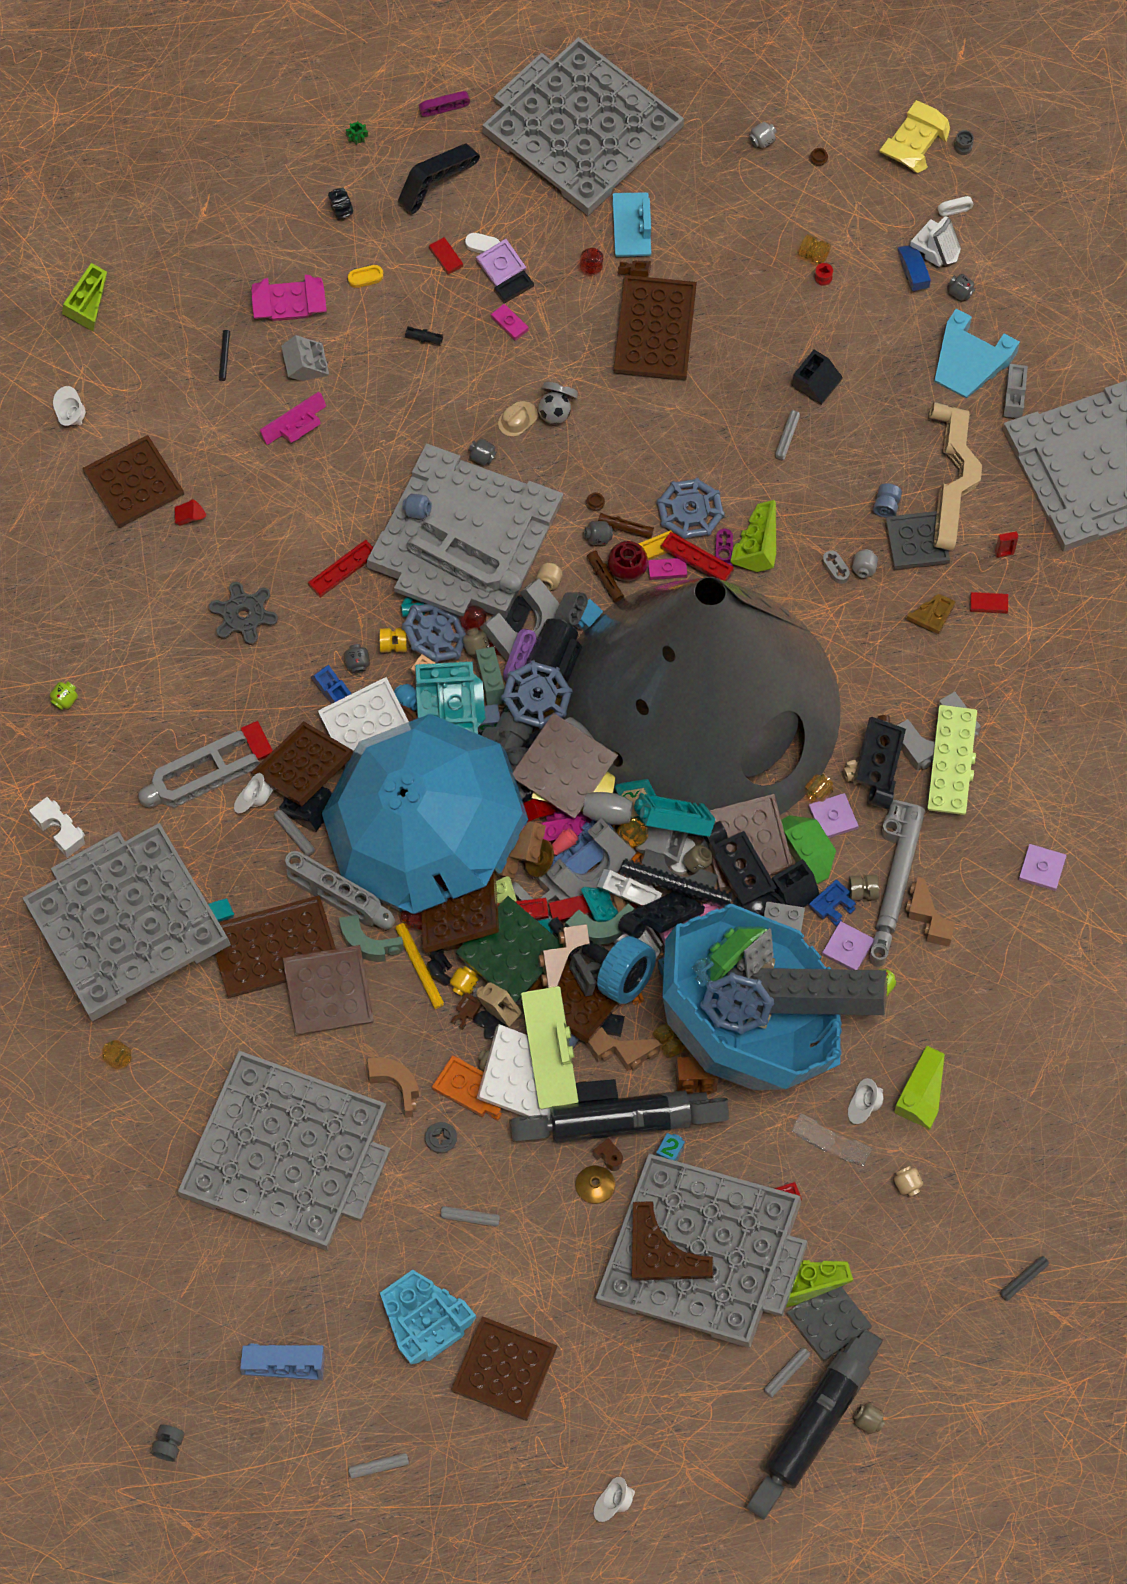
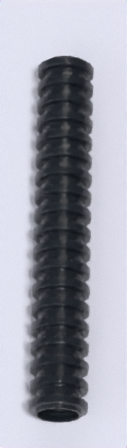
(675, 883)

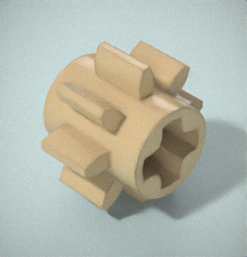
(850, 770)

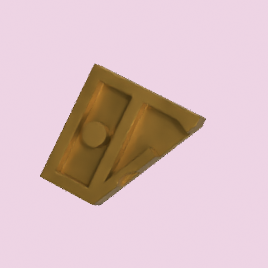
(933, 614)

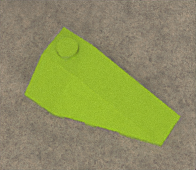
(758, 543)
(922, 1092)
(817, 1279)

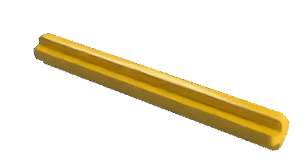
(420, 966)

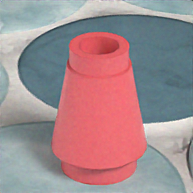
(564, 841)

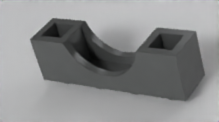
(657, 861)

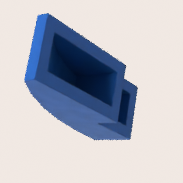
(914, 268)
(330, 684)

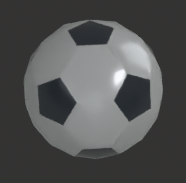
(554, 408)

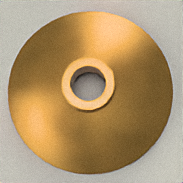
(544, 860)
(595, 1193)

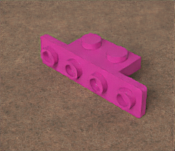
(295, 421)
(560, 821)

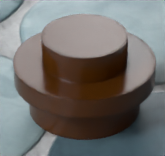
(819, 156)
(595, 501)

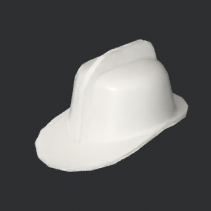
(68, 406)
(253, 795)
(865, 1100)
(614, 1499)

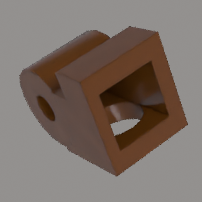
(610, 1154)

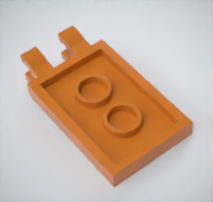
(461, 1084)

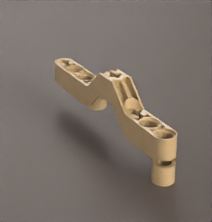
(969, 473)

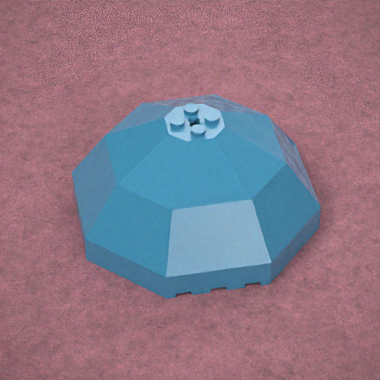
(453, 821)
(759, 1057)

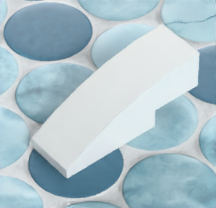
(627, 888)

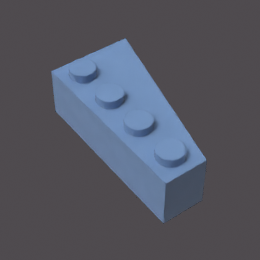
(583, 854)
(283, 1361)

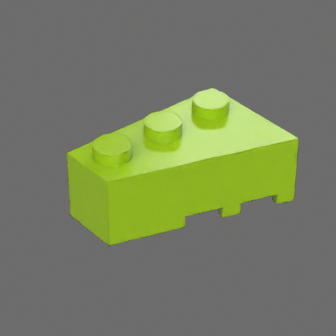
(86, 297)

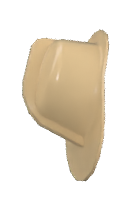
(517, 418)

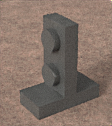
(585, 974)

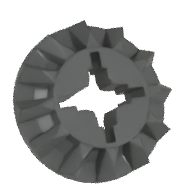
(435, 1131)

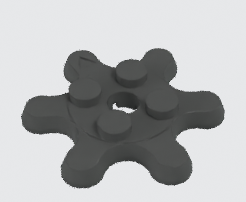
(242, 601)

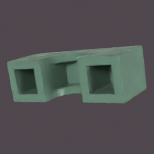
(490, 675)

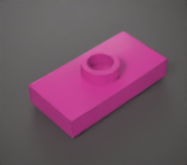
(509, 322)
(667, 569)

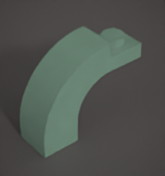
(600, 931)
(371, 949)

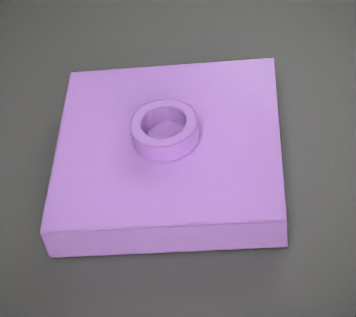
(500, 262)
(834, 815)
(1042, 867)
(848, 946)

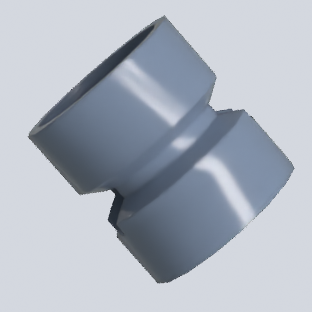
(887, 500)

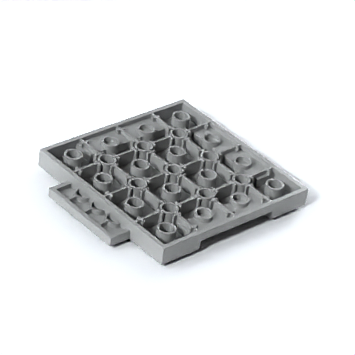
(580, 123)
(1077, 464)
(482, 505)
(124, 918)
(287, 1151)
(718, 1217)

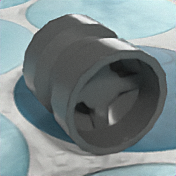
(964, 142)

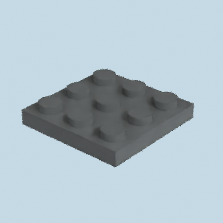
(913, 540)
(829, 1322)

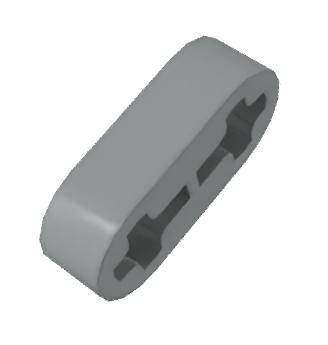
(832, 569)

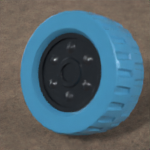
(623, 968)

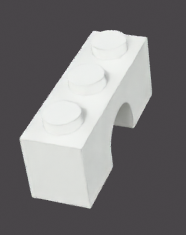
(48, 814)

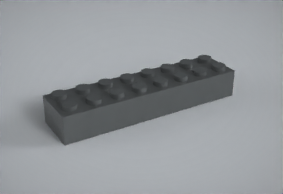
(822, 990)

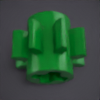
(357, 132)

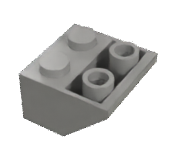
(304, 359)
(665, 842)

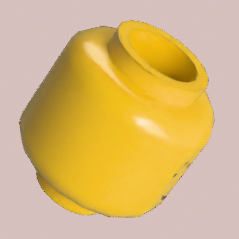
(464, 981)

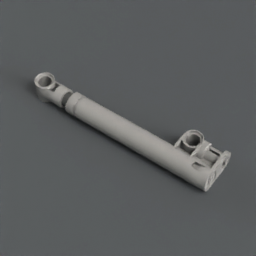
(907, 827)

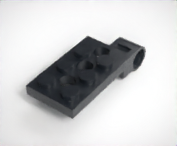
(882, 791)
(735, 876)
(660, 914)

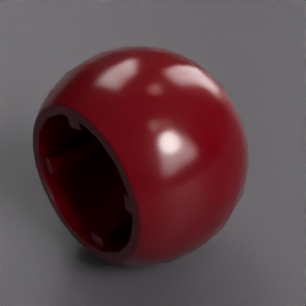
(624, 568)

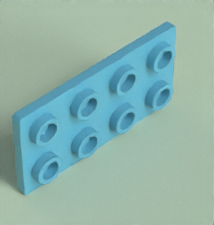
(632, 224)

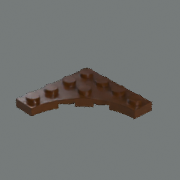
(656, 1256)

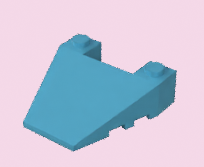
(969, 361)

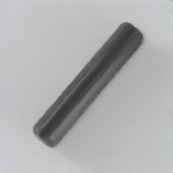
(1024, 1278)

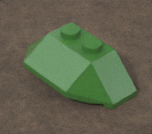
(809, 842)
(731, 949)

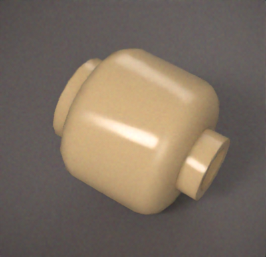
(550, 575)
(908, 1181)

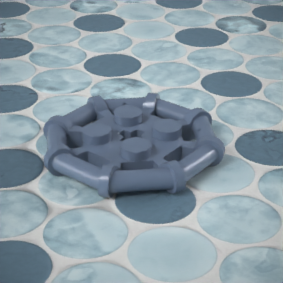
(690, 518)
(426, 637)
(526, 690)
(735, 1012)

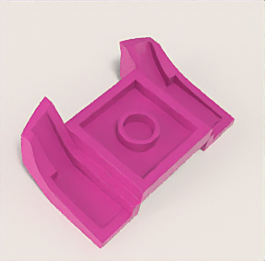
(288, 300)

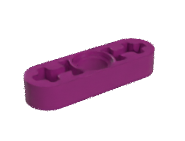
(444, 104)
(728, 547)

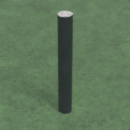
(224, 355)

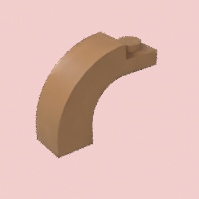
(390, 1071)

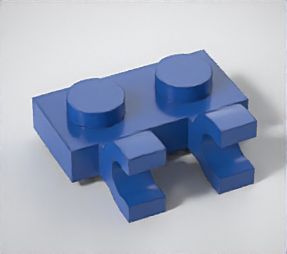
(829, 899)

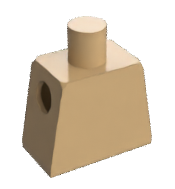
(492, 996)

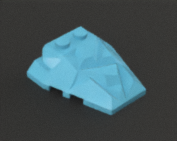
(424, 1317)

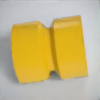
(386, 640)

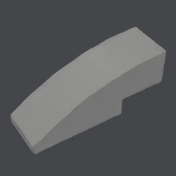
(1015, 391)

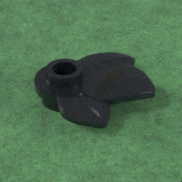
(489, 1021)

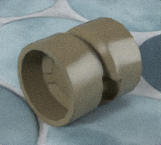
(864, 887)

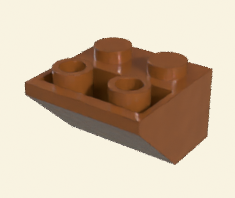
(693, 1078)

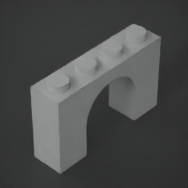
(544, 607)
(919, 750)
(614, 852)

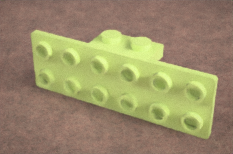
(952, 760)
(550, 1047)

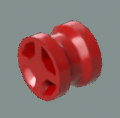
(825, 278)

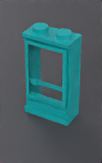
(674, 814)

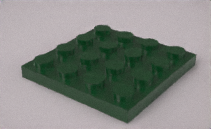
(512, 954)

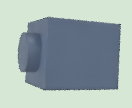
(492, 717)

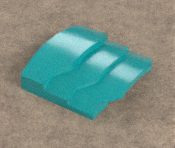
(450, 693)

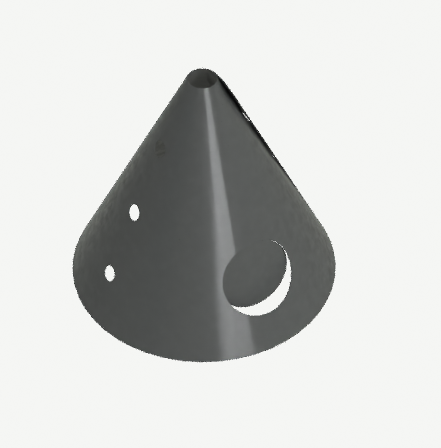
(716, 708)

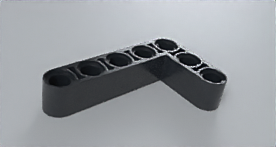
(432, 171)

